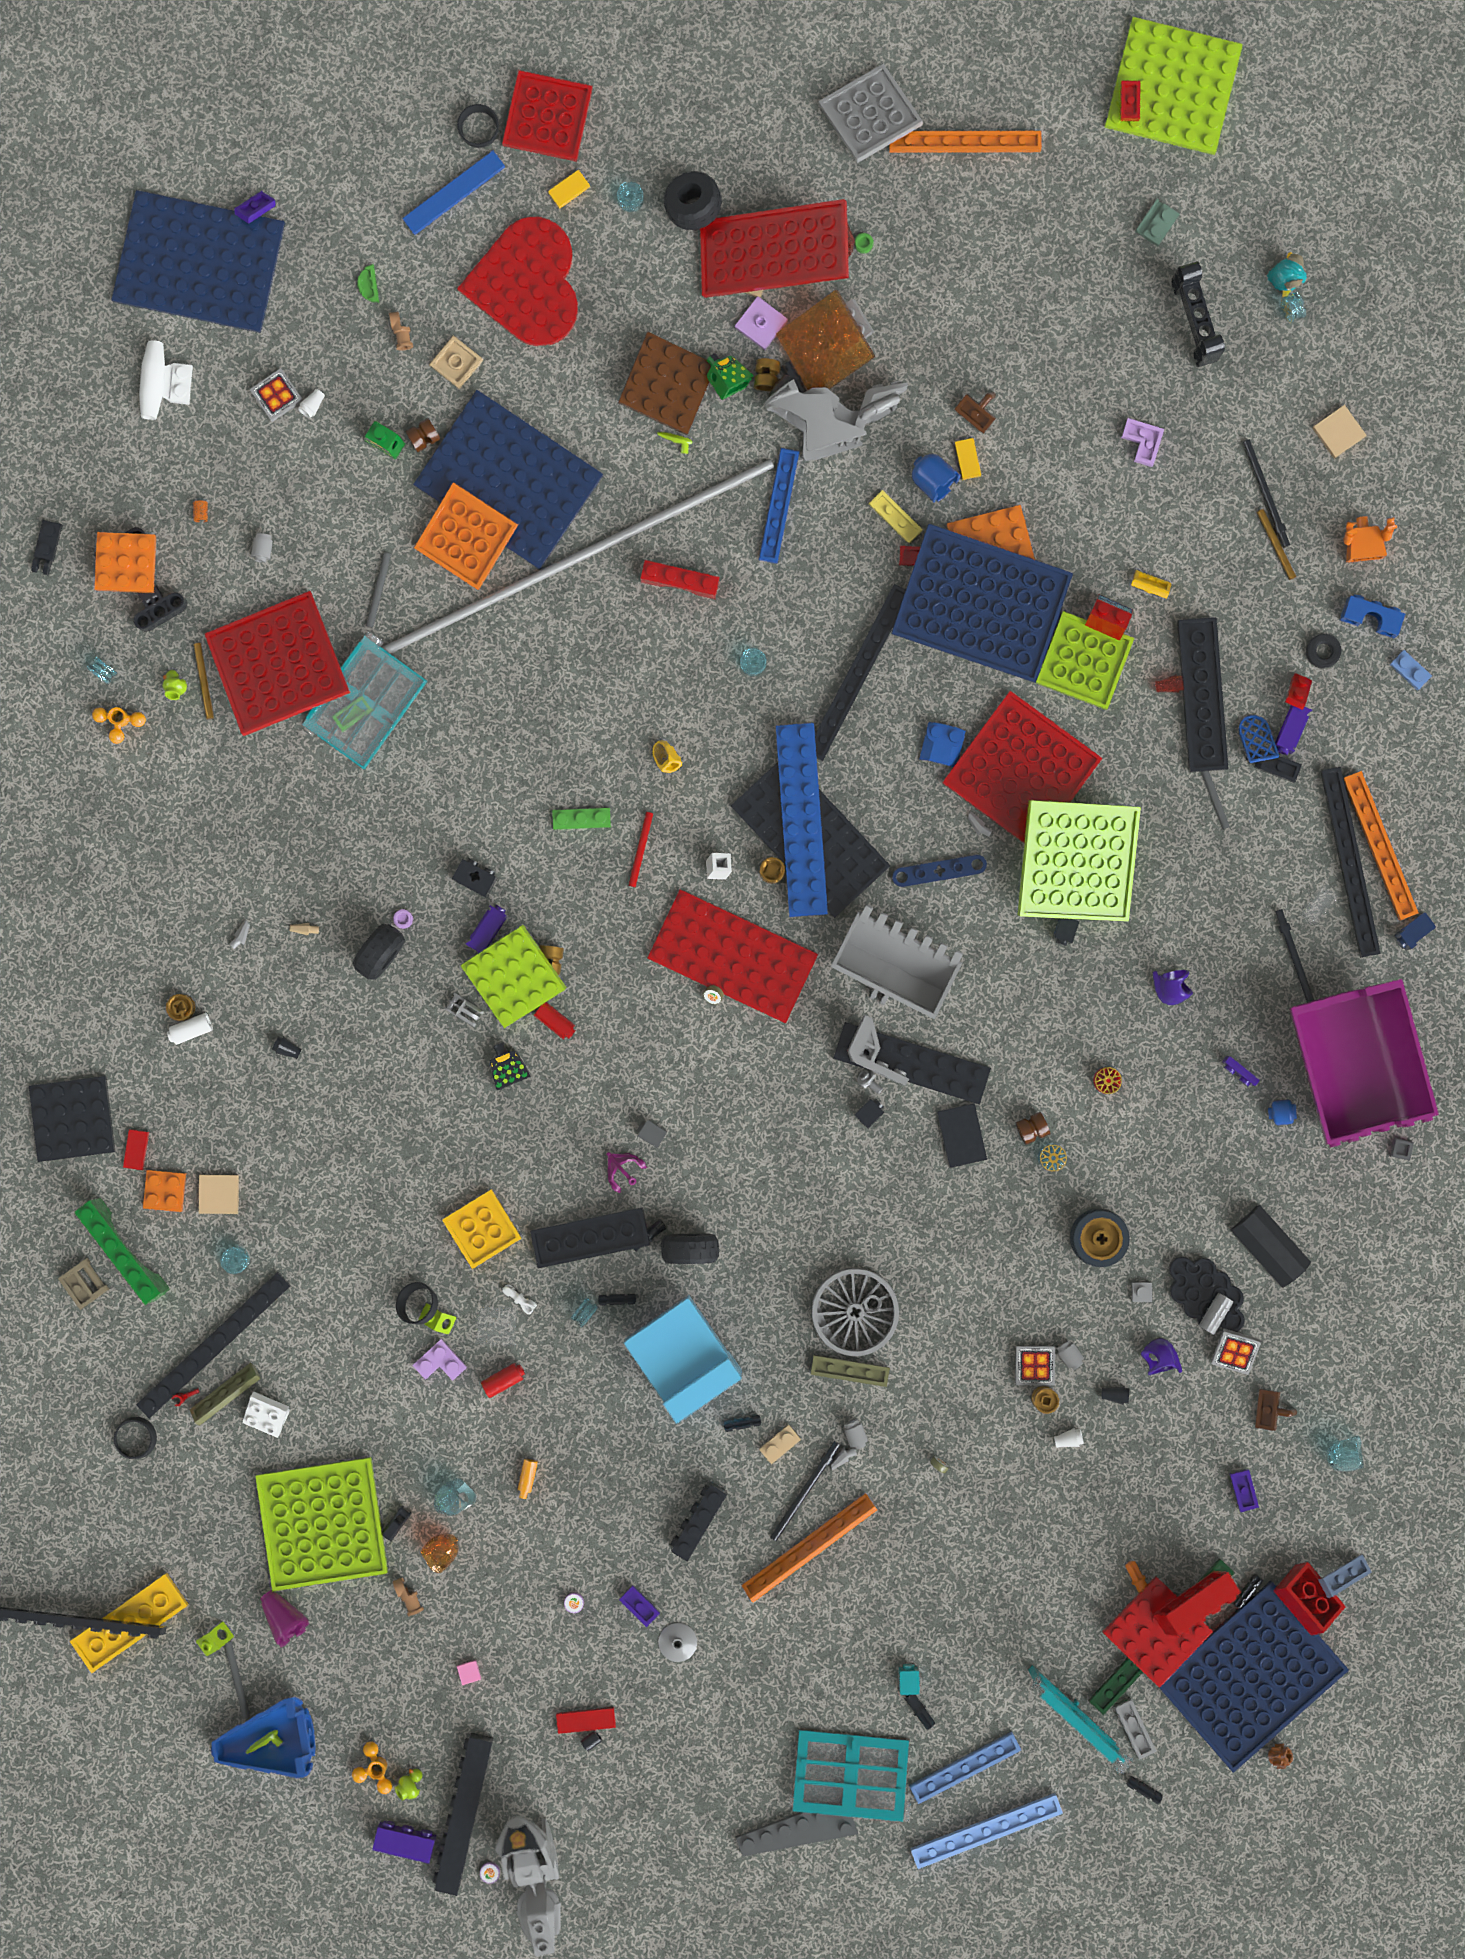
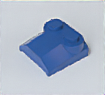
(942, 744)

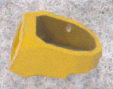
(666, 757)

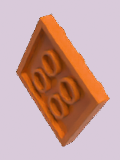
(125, 562)

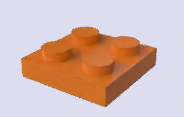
(164, 1190)

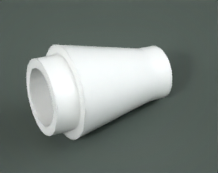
(310, 405)
(1070, 1438)

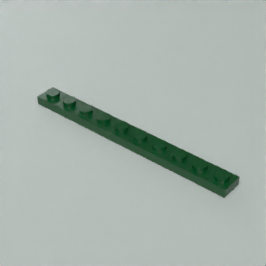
(1128, 1672)

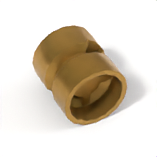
(767, 372)
(772, 870)
(553, 953)
(1045, 1399)

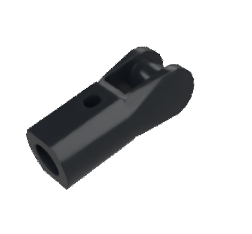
(394, 1525)

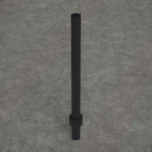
(1280, 528)
(1285, 929)
(826, 1459)

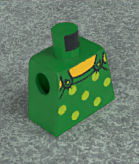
(727, 375)
(383, 440)

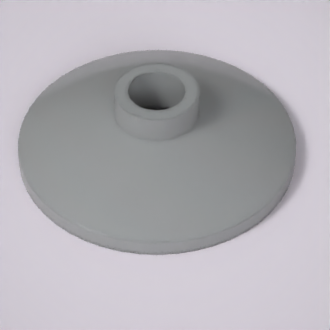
(677, 1632)

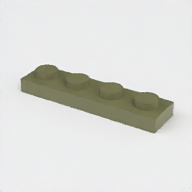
(850, 1370)
(224, 1394)

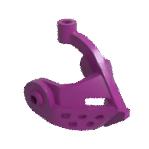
(615, 1162)

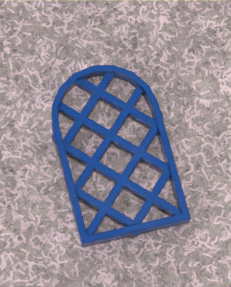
(1268, 731)

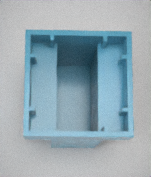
(683, 1359)

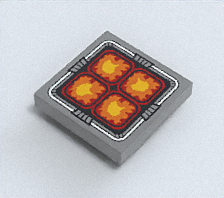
(276, 395)
(1236, 1351)
(1035, 1365)

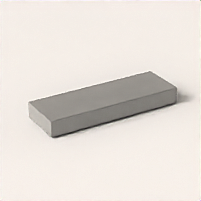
(1134, 1728)

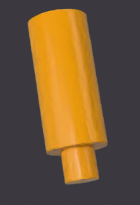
(527, 1477)

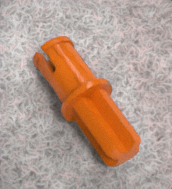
(1136, 1576)

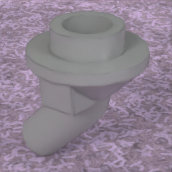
(866, 1078)

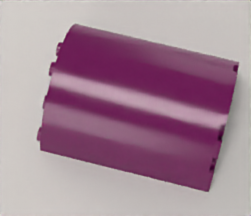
(1363, 1062)

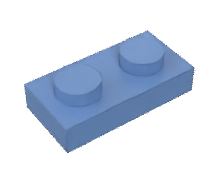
(1410, 670)

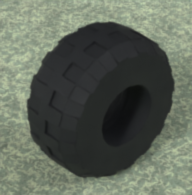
(690, 186)
(378, 951)
(690, 1248)

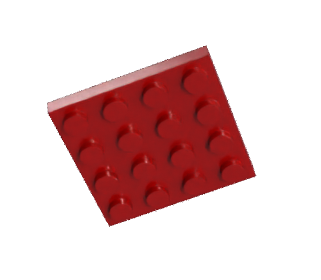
(547, 115)
(1143, 1639)

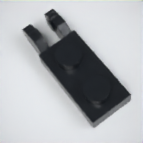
(46, 546)

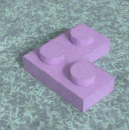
(1147, 437)
(440, 1356)

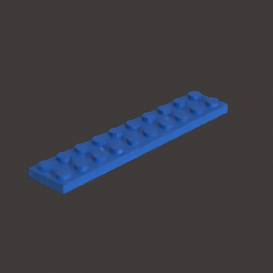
(801, 820)

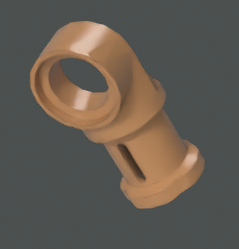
(401, 333)
(410, 1599)

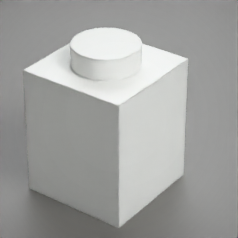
(718, 866)

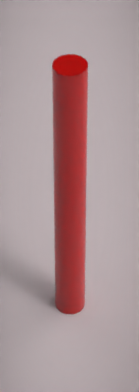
(640, 849)

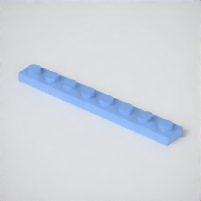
(986, 1831)

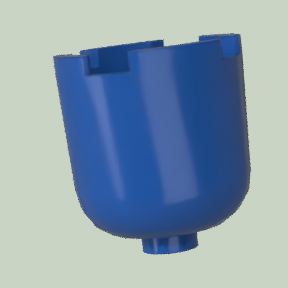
(934, 476)

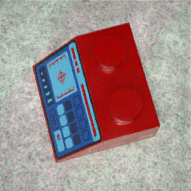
(1109, 617)

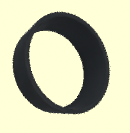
(477, 108)
(404, 1295)
(153, 1436)

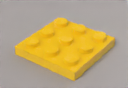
(482, 1229)

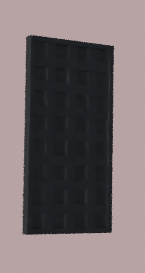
(849, 858)

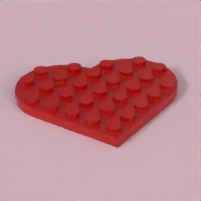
(525, 282)

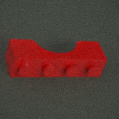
(670, 576)

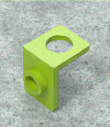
(436, 1322)
(210, 1642)

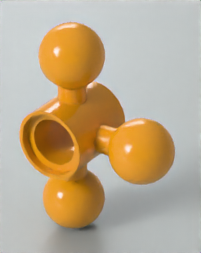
(116, 735)
(360, 1774)

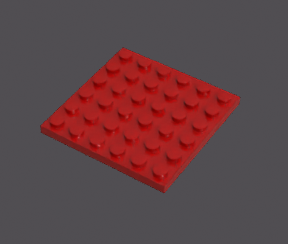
(277, 663)
(1020, 760)

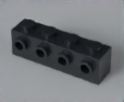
(699, 1520)

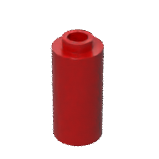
(555, 1021)
(503, 1379)

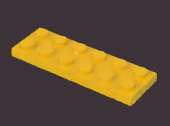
(149, 1606)

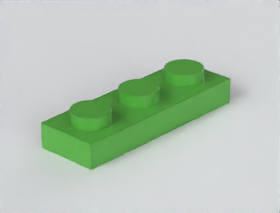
(581, 818)

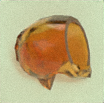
(440, 1552)

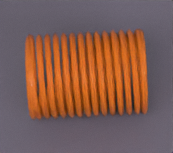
(204, 511)

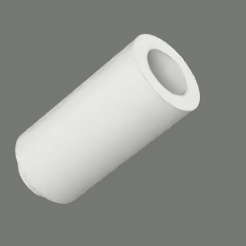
(189, 1029)

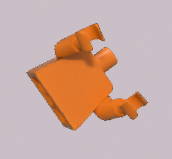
(1367, 542)

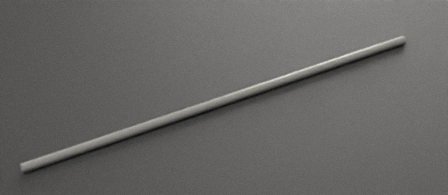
(579, 556)

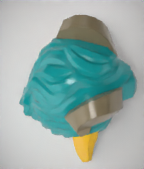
(1288, 274)

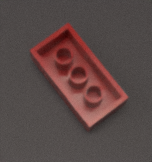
(1197, 1603)

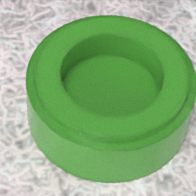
(863, 243)

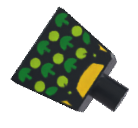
(507, 1067)

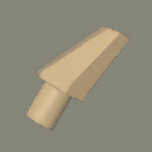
(304, 928)

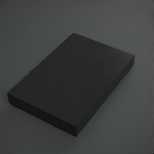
(962, 1135)

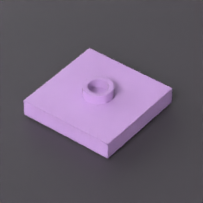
(761, 323)

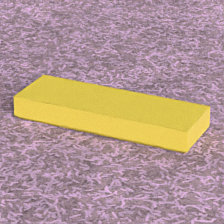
(895, 517)

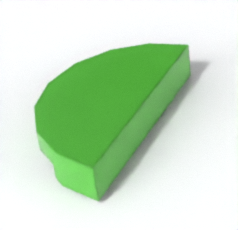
(367, 284)

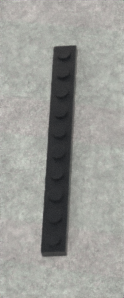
(858, 672)
(1350, 862)
(213, 1345)
(79, 1622)

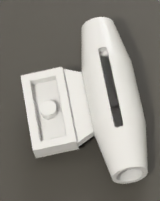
(160, 381)

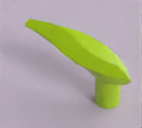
(677, 439)
(271, 1736)

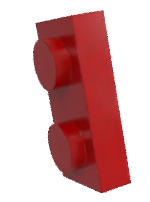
(1130, 100)
(1298, 691)

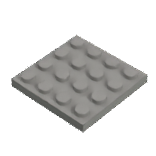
(870, 113)

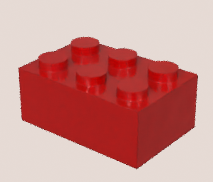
(1307, 1600)

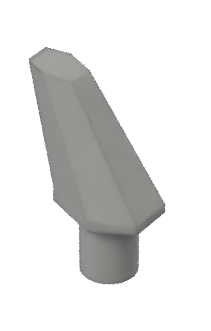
(978, 825)
(241, 935)
(842, 1457)

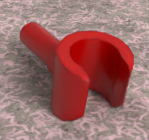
(184, 1396)

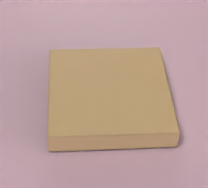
(456, 362)
(1339, 431)
(218, 1194)

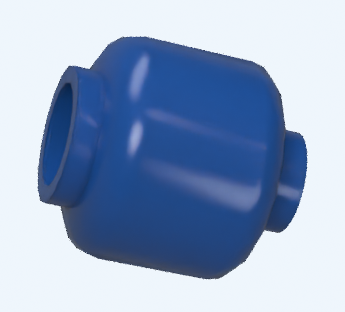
(1282, 1112)

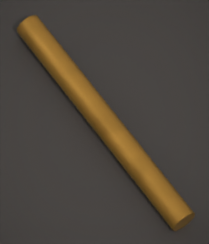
(1276, 544)
(203, 681)

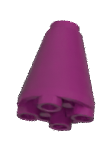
(283, 1618)

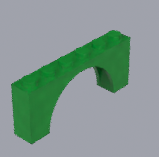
(97, 1220)

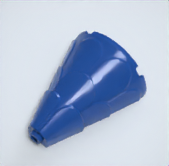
(288, 1759)

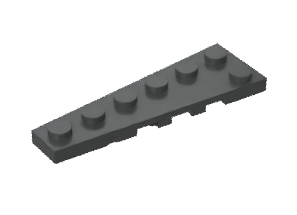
(795, 1831)

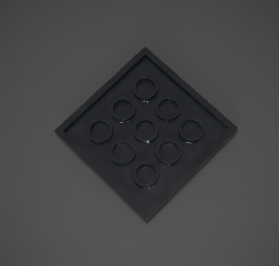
(71, 1119)

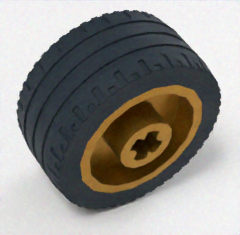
(1114, 1238)

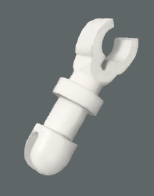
(508, 1290)

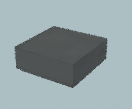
(1401, 1149)

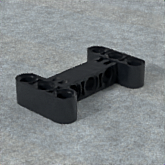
(1187, 281)
(156, 601)

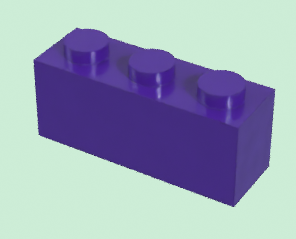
(404, 1841)

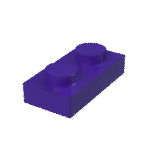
(255, 207)
(1245, 1076)
(1244, 1490)
(639, 1605)

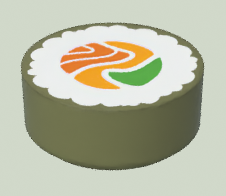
(713, 994)
(939, 1464)

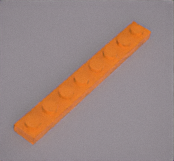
(967, 142)
(1380, 846)
(809, 1547)

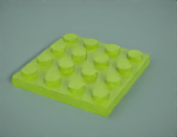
(1083, 662)
(513, 976)

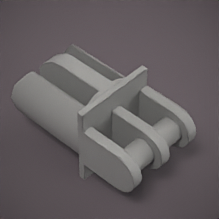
(462, 1009)

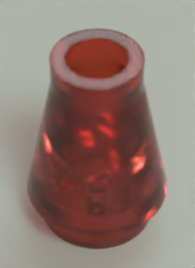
(1170, 684)

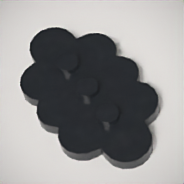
(1198, 1285)

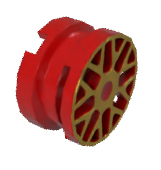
(1107, 1080)

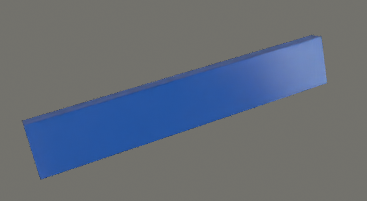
(453, 192)
(779, 505)

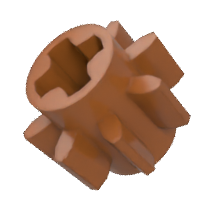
(1280, 1756)

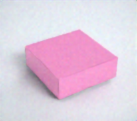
(469, 1672)

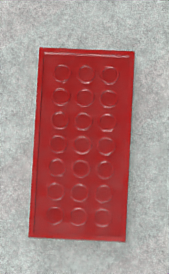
(775, 249)
(732, 955)

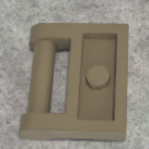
(78, 1287)

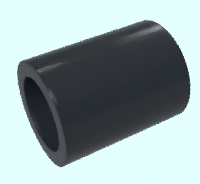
(591, 1740)

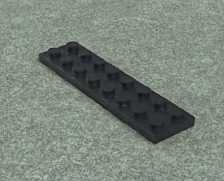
(1202, 694)
(923, 1065)

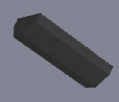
(1271, 1246)

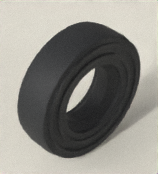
(1311, 651)

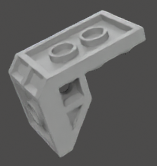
(867, 1039)

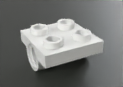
(266, 1414)

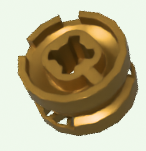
(180, 1007)

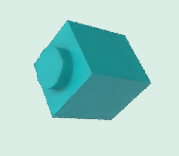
(909, 1680)

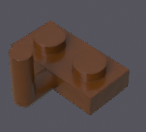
(976, 412)
(1269, 1410)

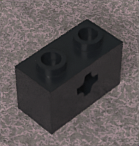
(464, 873)

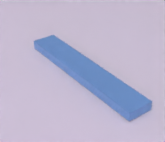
(965, 1767)

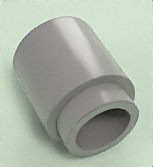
(262, 547)
(1070, 1355)
(855, 1434)

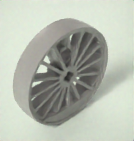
(822, 1328)

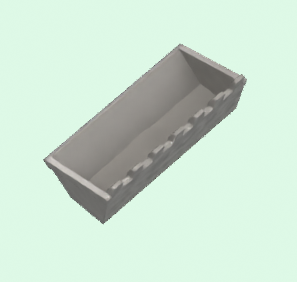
(897, 963)

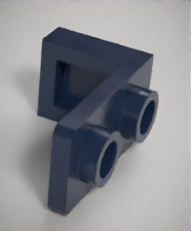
(1414, 931)

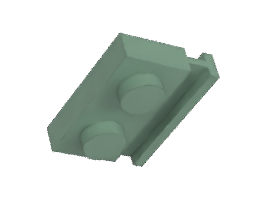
(1157, 223)

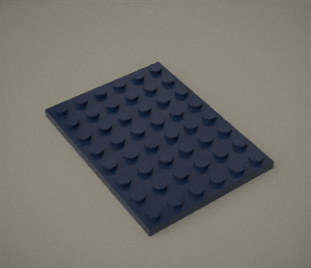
(198, 262)
(514, 473)
(981, 603)
(1252, 1678)

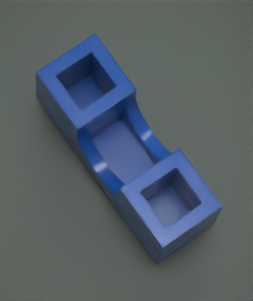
(1388, 619)

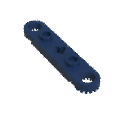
(953, 869)

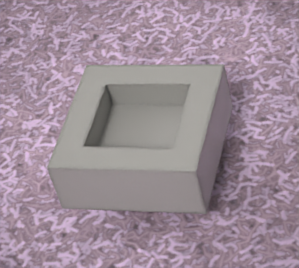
(1141, 1291)

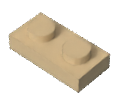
(780, 1444)

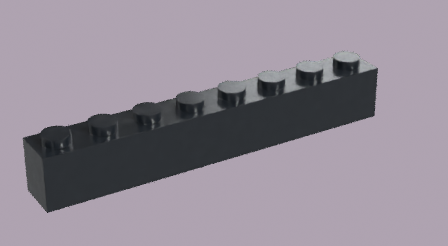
(463, 1815)

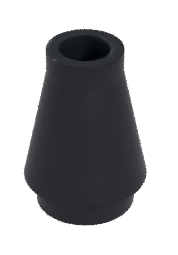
(285, 1047)
(1116, 1394)

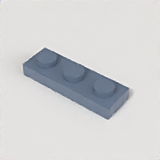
(1345, 1576)

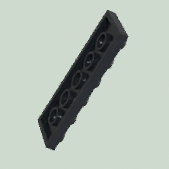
(590, 1237)

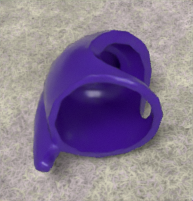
(1171, 987)
(1165, 1355)

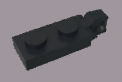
(1278, 767)

